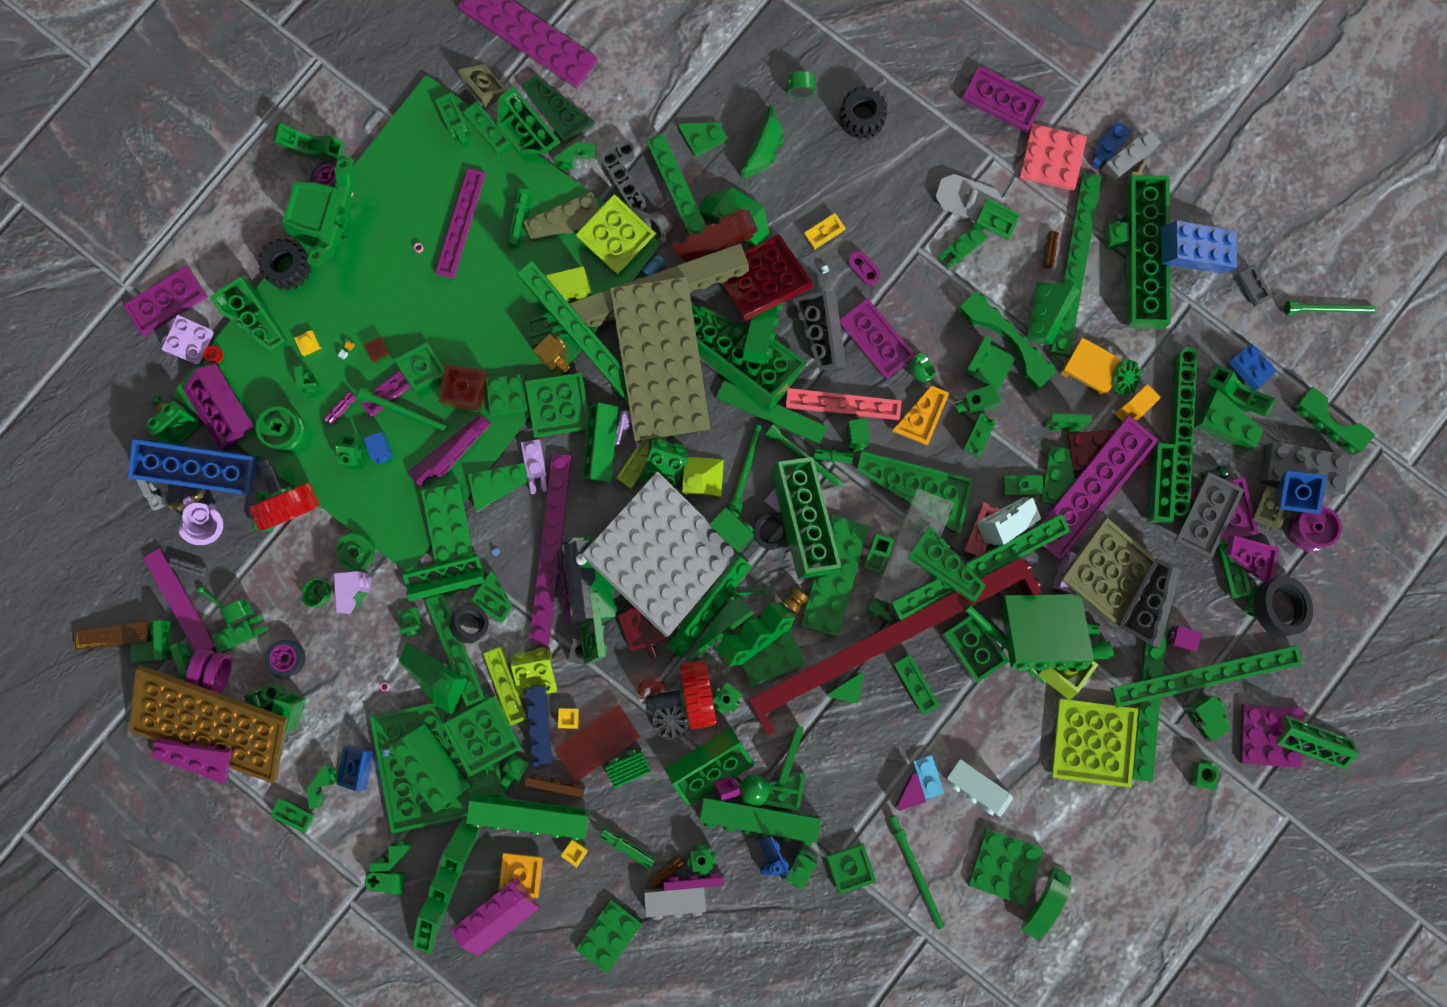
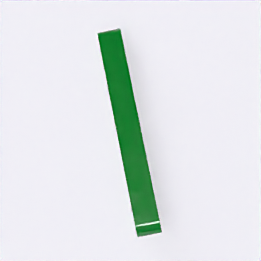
(1186, 424)

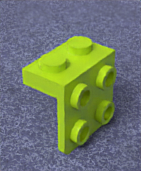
(533, 669)

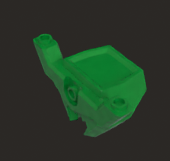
(321, 212)

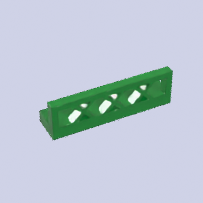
(450, 581)
(1320, 738)

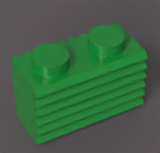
(858, 434)
(628, 768)

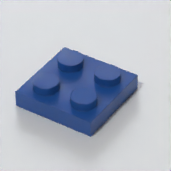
(1252, 366)

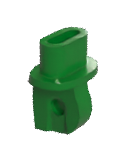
(876, 608)

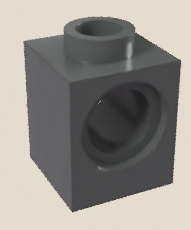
(574, 657)

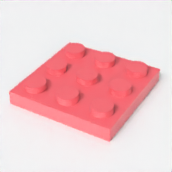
(1053, 157)

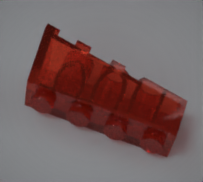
(731, 230)

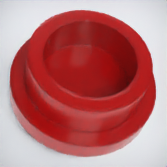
(213, 355)

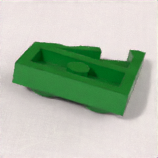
(702, 136)
(788, 796)

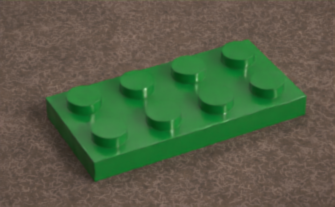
(447, 523)

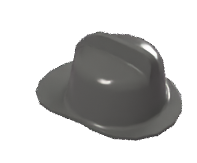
(656, 222)

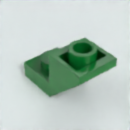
(567, 159)
(325, 777)
(396, 854)

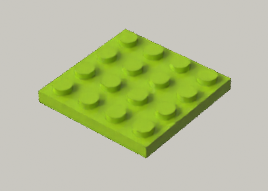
(1094, 743)

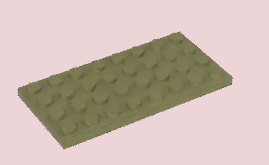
(660, 358)

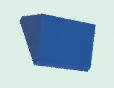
(1301, 491)
(355, 768)

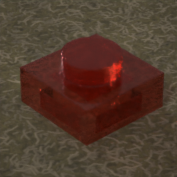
(376, 349)

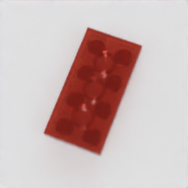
(597, 743)

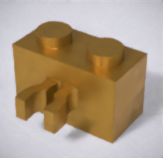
(552, 353)

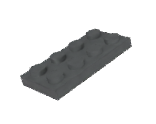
(1209, 515)

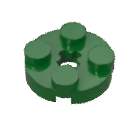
(345, 553)

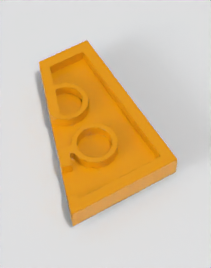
(923, 417)

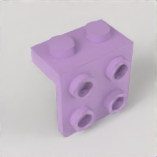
(186, 340)

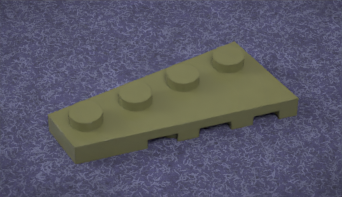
(563, 219)

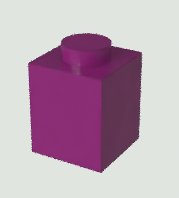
(1184, 638)

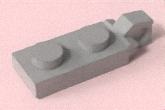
(149, 491)

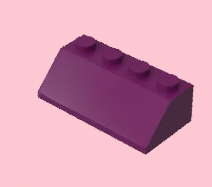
(217, 406)
(494, 917)

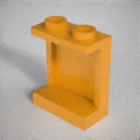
(1091, 366)

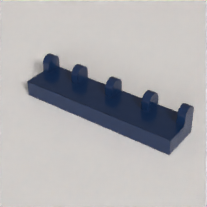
(538, 725)

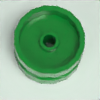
(280, 429)

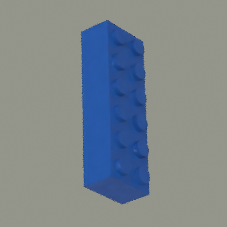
(192, 466)

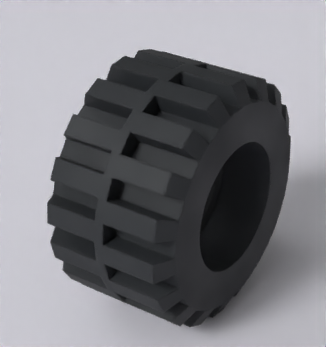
(863, 98)
(271, 257)

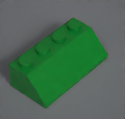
(713, 761)
(429, 768)

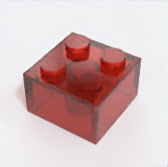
(463, 388)

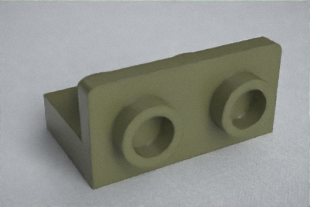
(1268, 510)

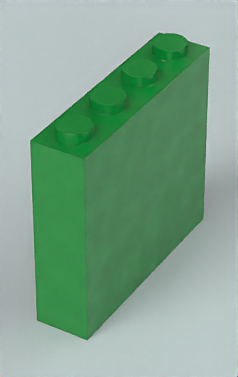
(1046, 632)

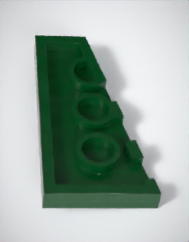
(560, 114)

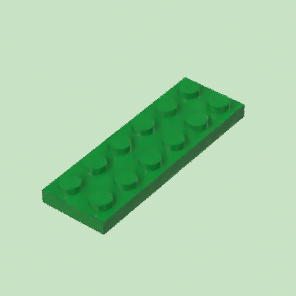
(832, 591)

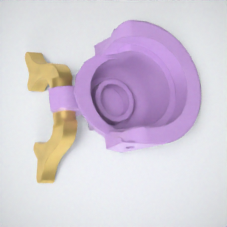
(200, 522)

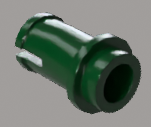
(1219, 471)

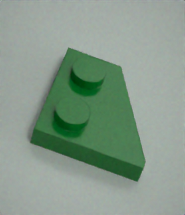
(493, 599)

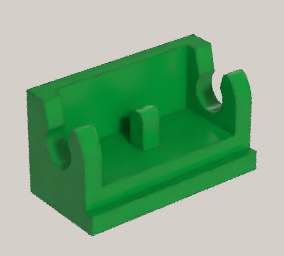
(979, 435)

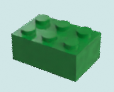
(974, 649)

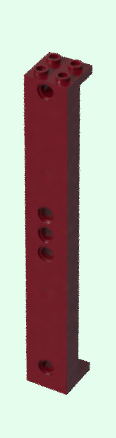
(889, 637)

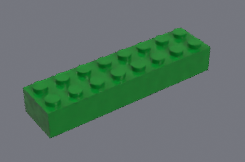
(1146, 277)

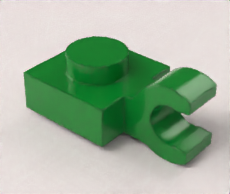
(513, 770)

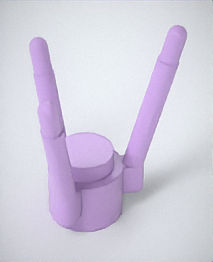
(625, 423)

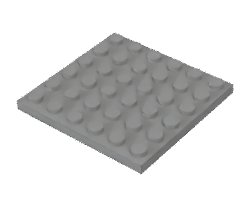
(660, 554)

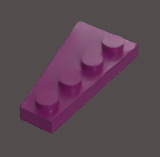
(200, 760)

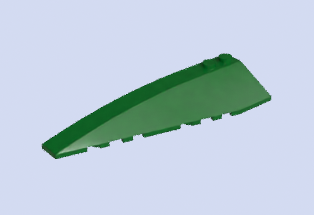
(722, 348)

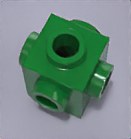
(349, 450)
(730, 691)
(705, 852)

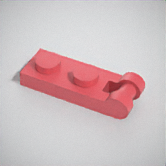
(975, 543)

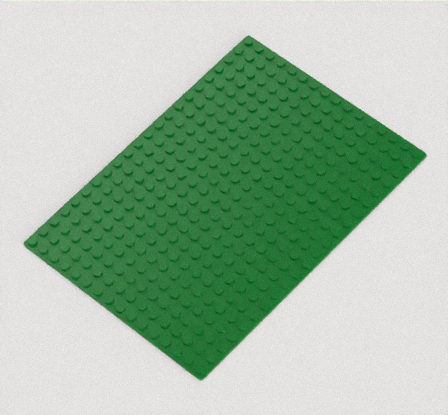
(389, 290)

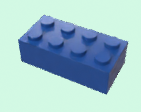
(1198, 247)

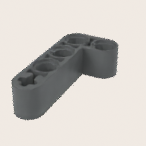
(626, 181)

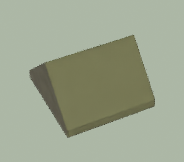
(482, 84)

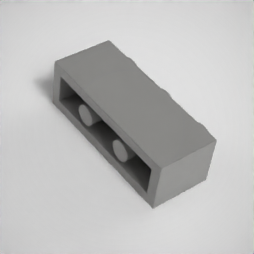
(1130, 156)
(674, 902)

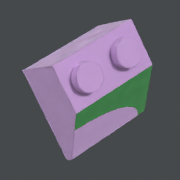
(350, 590)

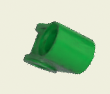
(262, 698)
(389, 882)

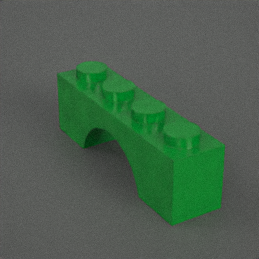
(1313, 407)

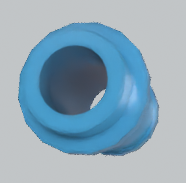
(654, 265)

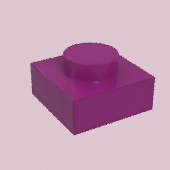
(727, 788)

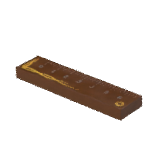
(112, 636)

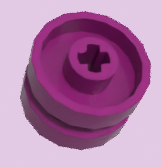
(1315, 531)
(209, 670)

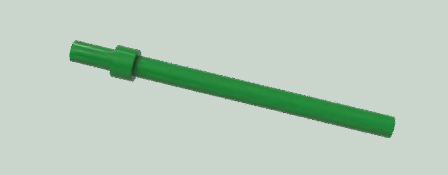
(996, 635)
(900, 835)

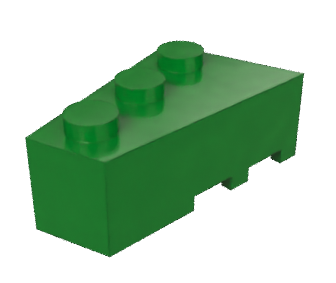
(1049, 309)
(1228, 422)

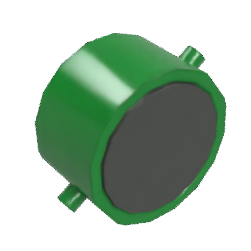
(801, 84)
(237, 612)

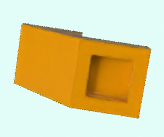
(1139, 403)

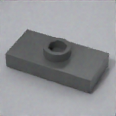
(1254, 285)

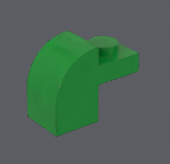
(878, 552)

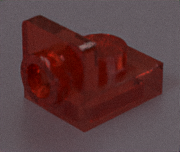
(654, 685)

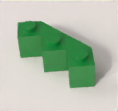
(756, 634)

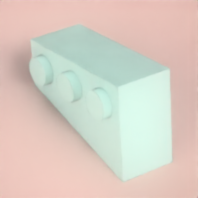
(1009, 521)
(979, 789)

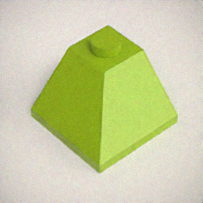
(703, 477)

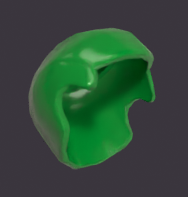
(921, 368)
(316, 593)
(754, 790)

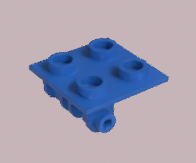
(776, 863)

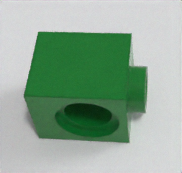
(1210, 781)

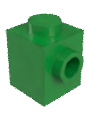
(1116, 235)

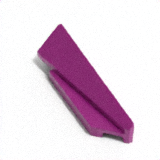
(449, 452)

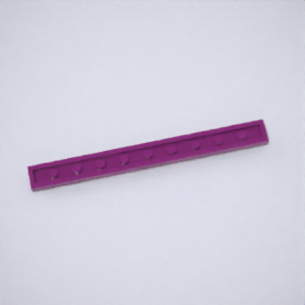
(550, 544)

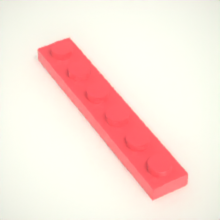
(843, 404)

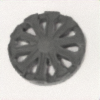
(670, 723)

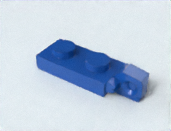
(1110, 143)

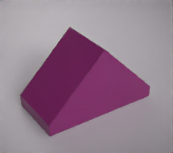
(911, 794)

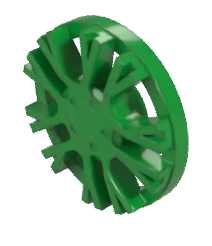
(1126, 377)

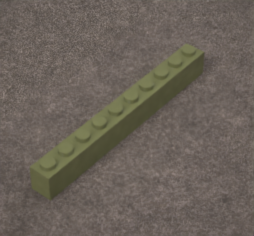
(699, 273)

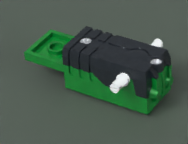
(585, 596)

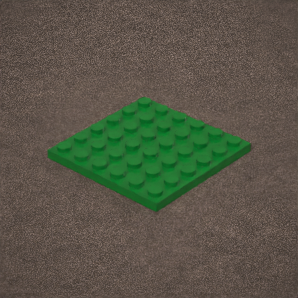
(403, 801)

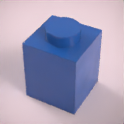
(378, 447)

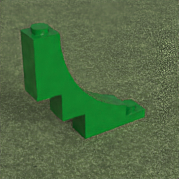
(443, 886)

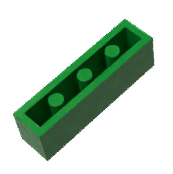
(760, 335)
(600, 443)
(1162, 483)

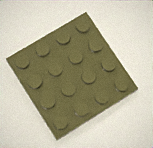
(1108, 571)

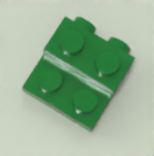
(173, 424)

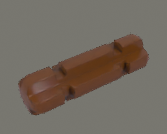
(1051, 247)
(666, 871)

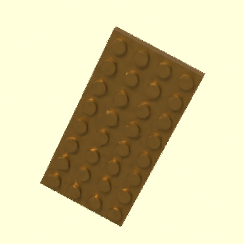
(191, 714)

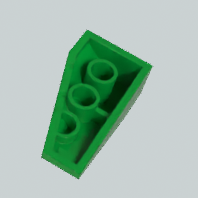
(248, 311)
(728, 619)
(436, 679)

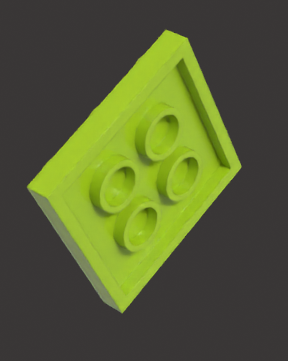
(615, 234)

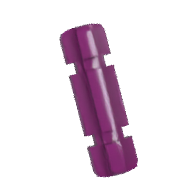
(340, 407)

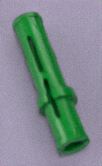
(627, 848)

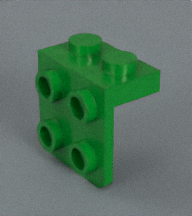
(666, 459)

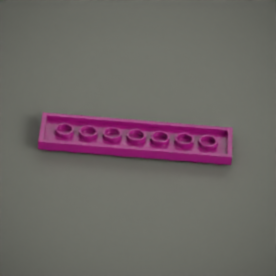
(532, 38)
(1099, 482)

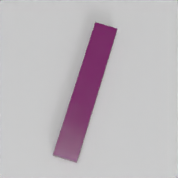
(460, 223)
(179, 600)

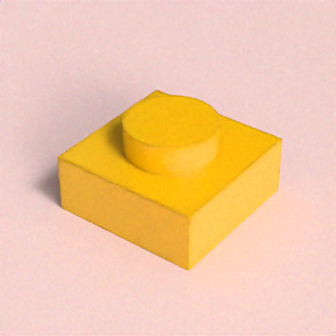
(307, 343)
(568, 718)
(574, 853)

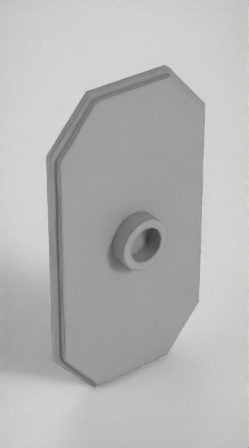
(965, 196)

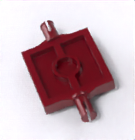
(640, 631)

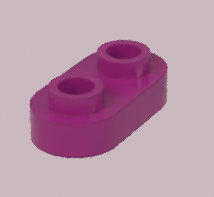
(865, 268)

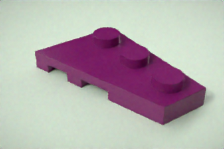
(1253, 556)

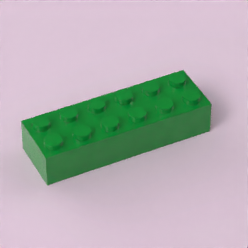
(805, 518)

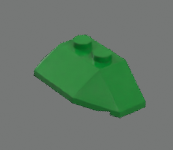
(523, 125)
(765, 145)
(725, 202)

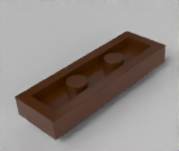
(555, 785)

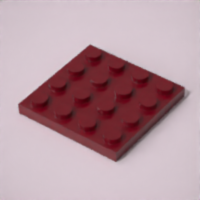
(771, 278)

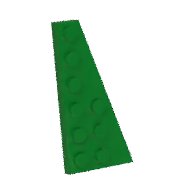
(904, 478)

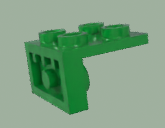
(990, 364)
(157, 647)

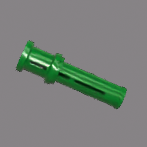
(519, 209)

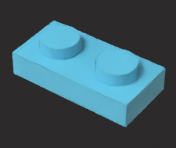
(928, 776)

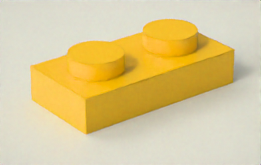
(824, 231)

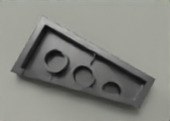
(823, 328)
(1152, 603)

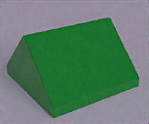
(848, 690)

